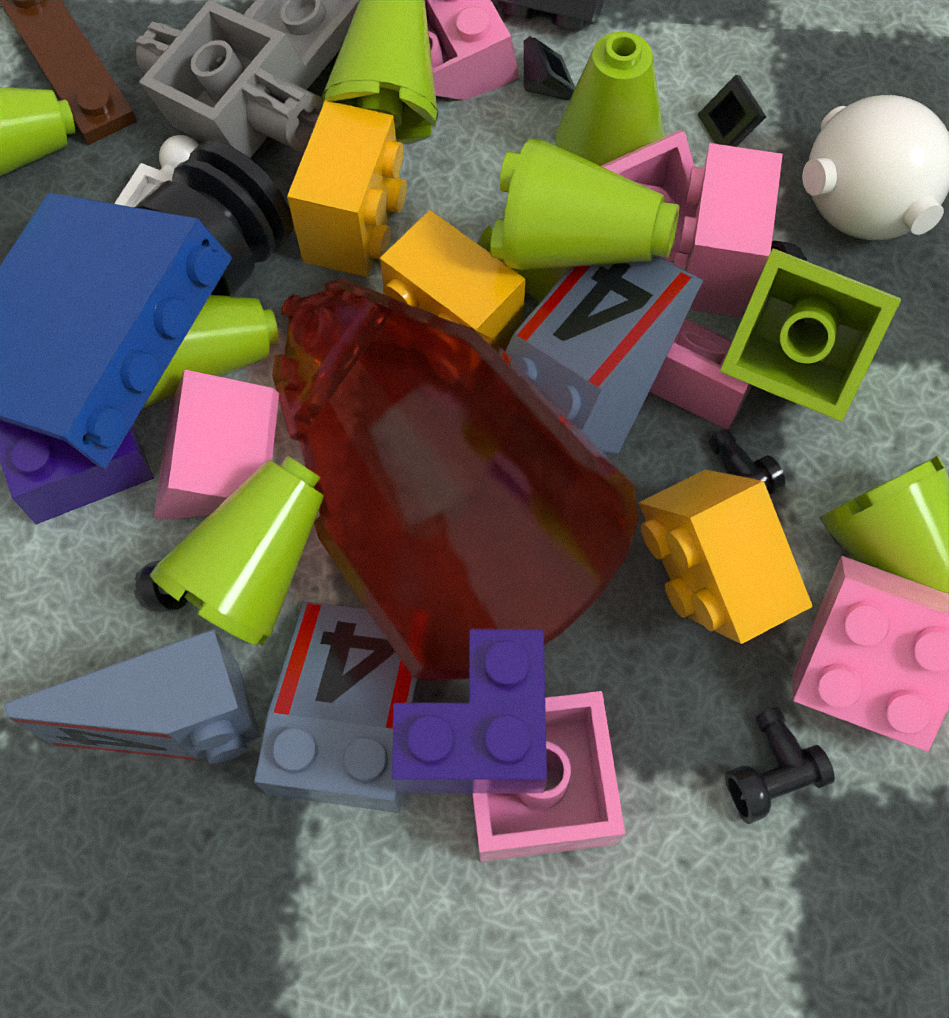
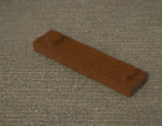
(70, 66)

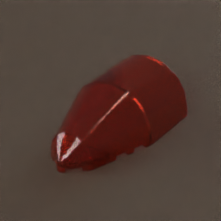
(445, 477)

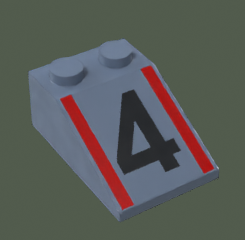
(603, 341)
(162, 703)
(334, 712)

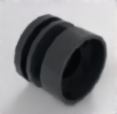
(234, 204)

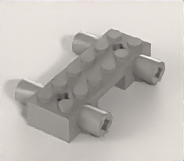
(245, 73)

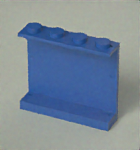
(96, 314)

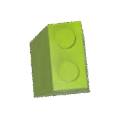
(809, 334)

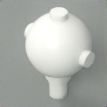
(880, 168)

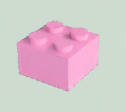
(878, 654)
(579, 797)

